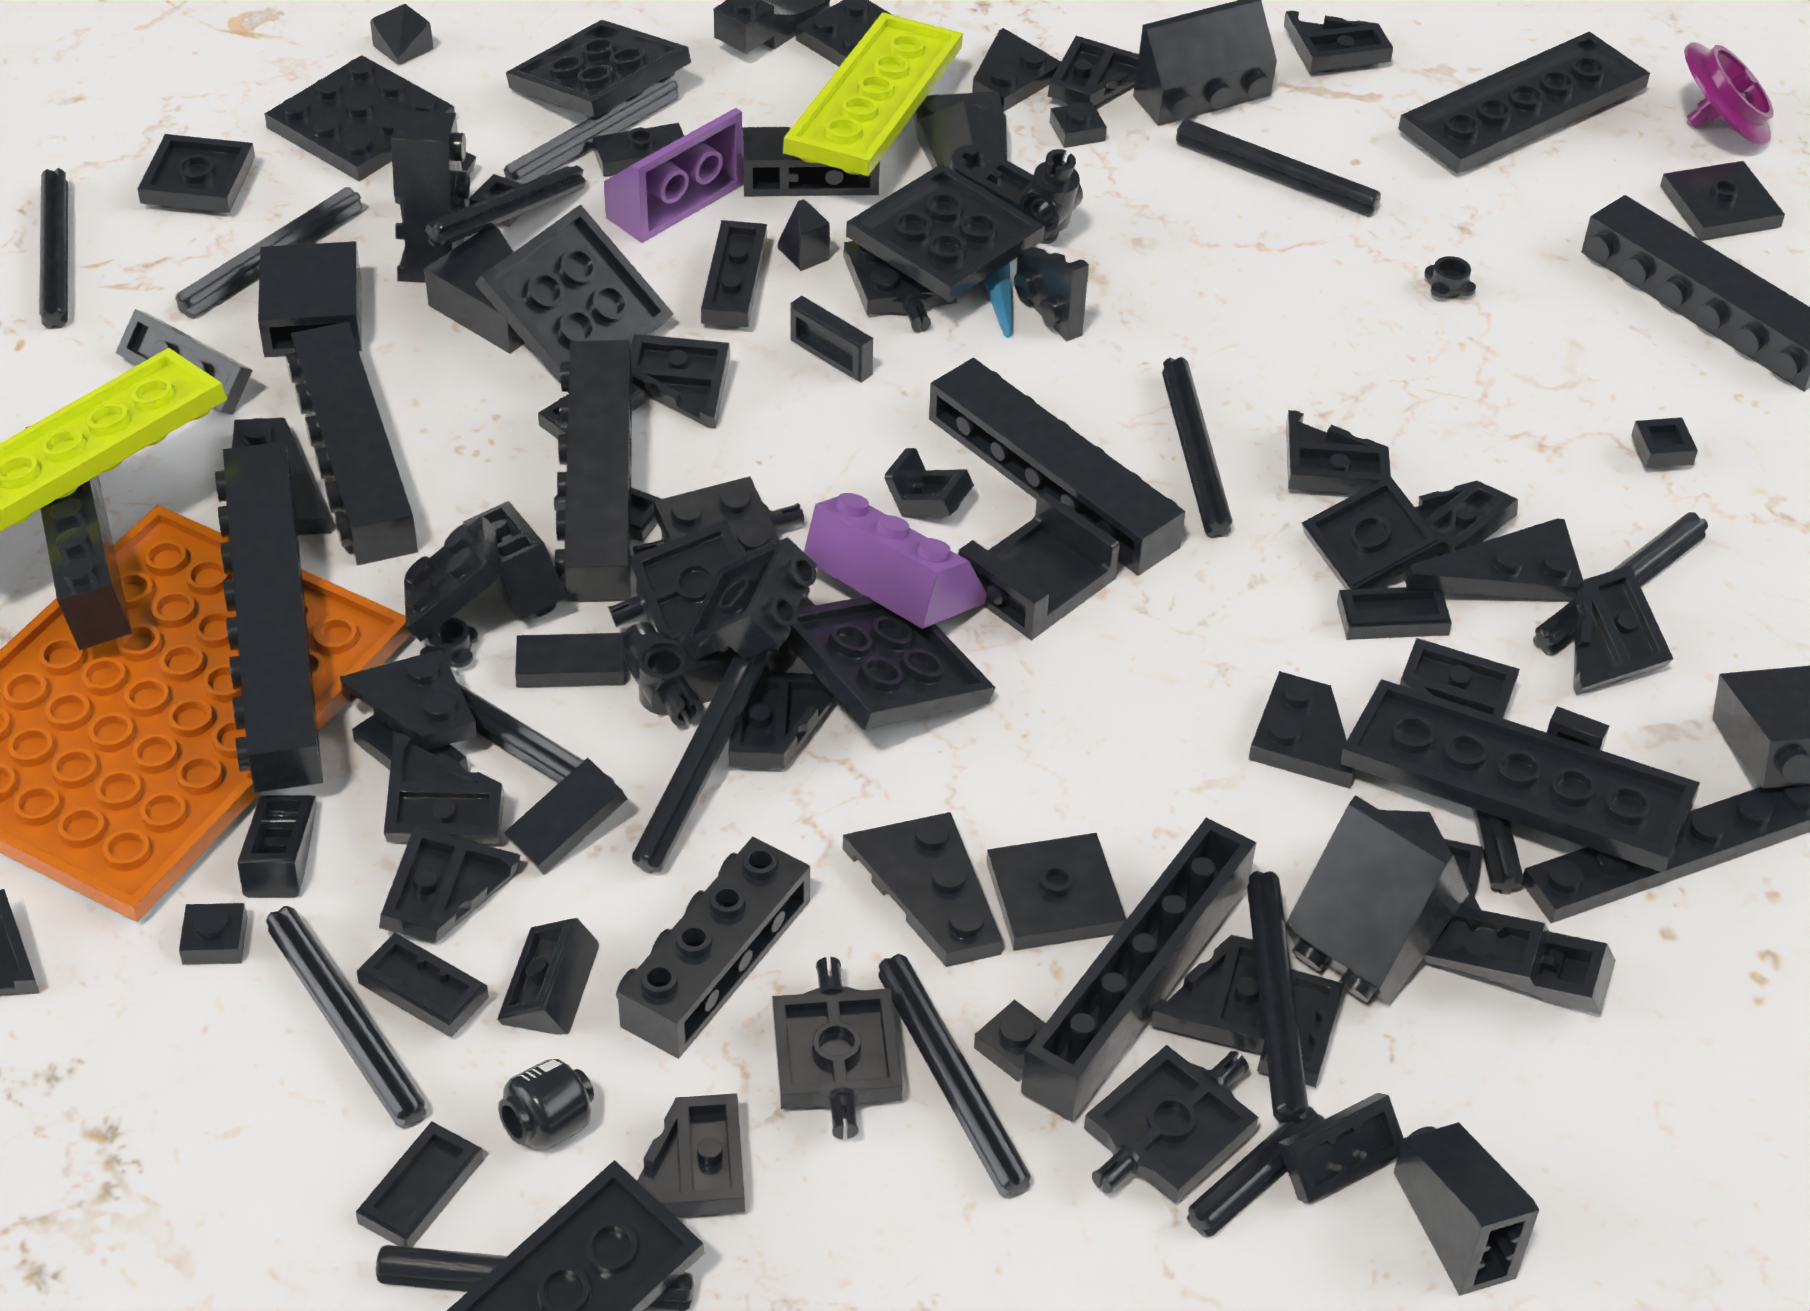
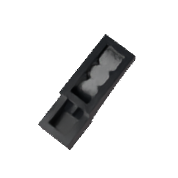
(754, 22)
(1526, 957)

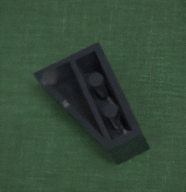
(428, 184)

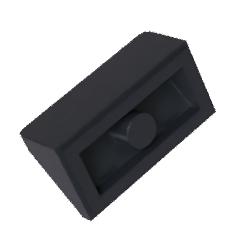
(550, 977)

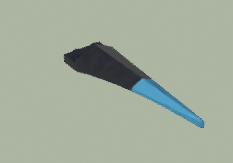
(961, 120)

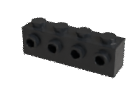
(713, 946)

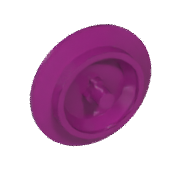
(1729, 92)

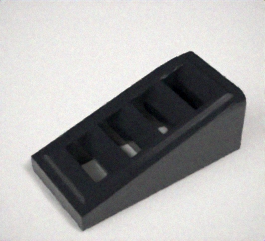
(277, 852)

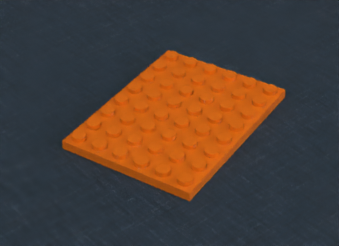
(128, 748)

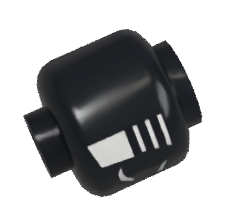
(546, 1104)

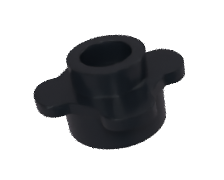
(1450, 277)
(455, 640)

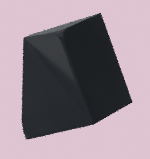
(401, 34)
(805, 237)

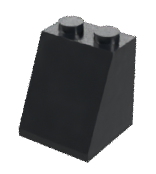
(1375, 903)

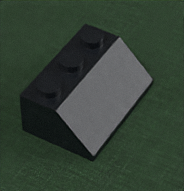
(1204, 61)

